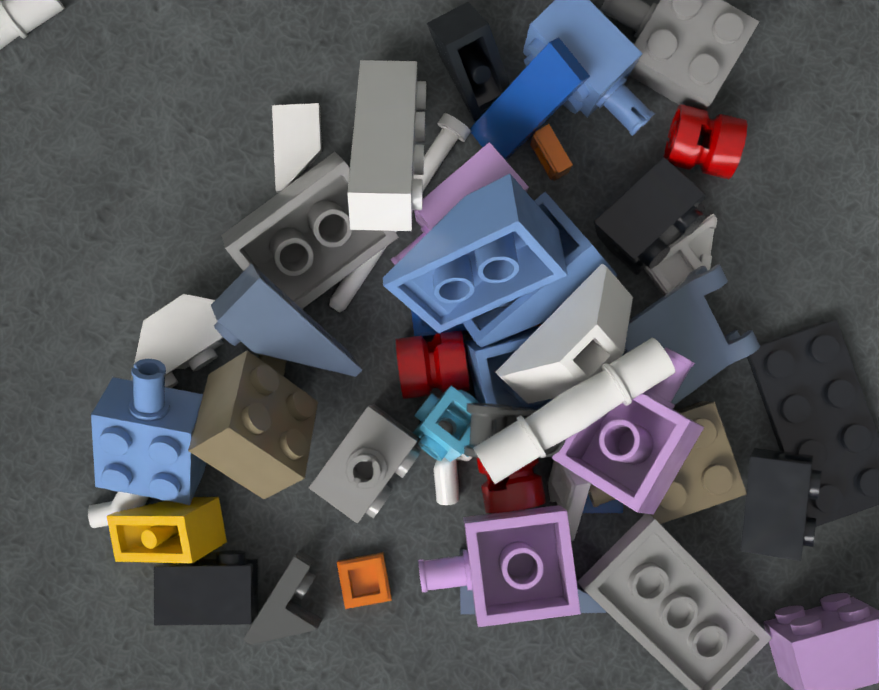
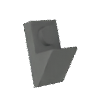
(281, 615)

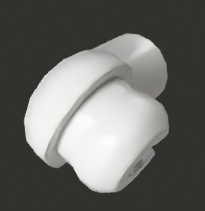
(447, 480)
(98, 512)

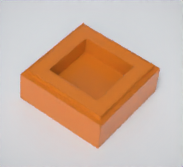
(550, 153)
(364, 580)

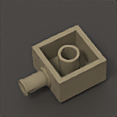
(255, 424)
(706, 476)

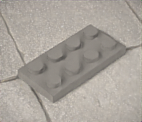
(674, 607)

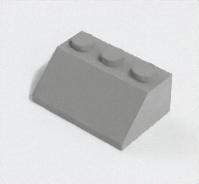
(305, 234)

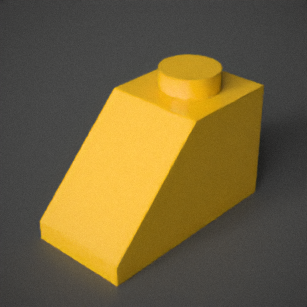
(167, 531)

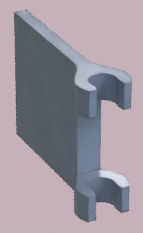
(690, 329)

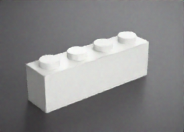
(384, 147)

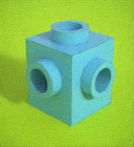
(451, 408)

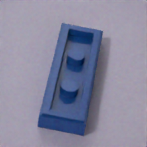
(530, 99)

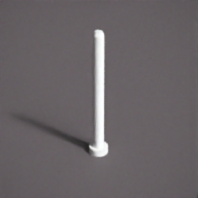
(451, 131)

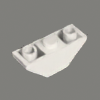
(180, 336)
(573, 341)

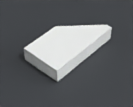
(295, 140)
(684, 257)
(569, 492)

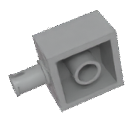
(684, 45)
(365, 462)

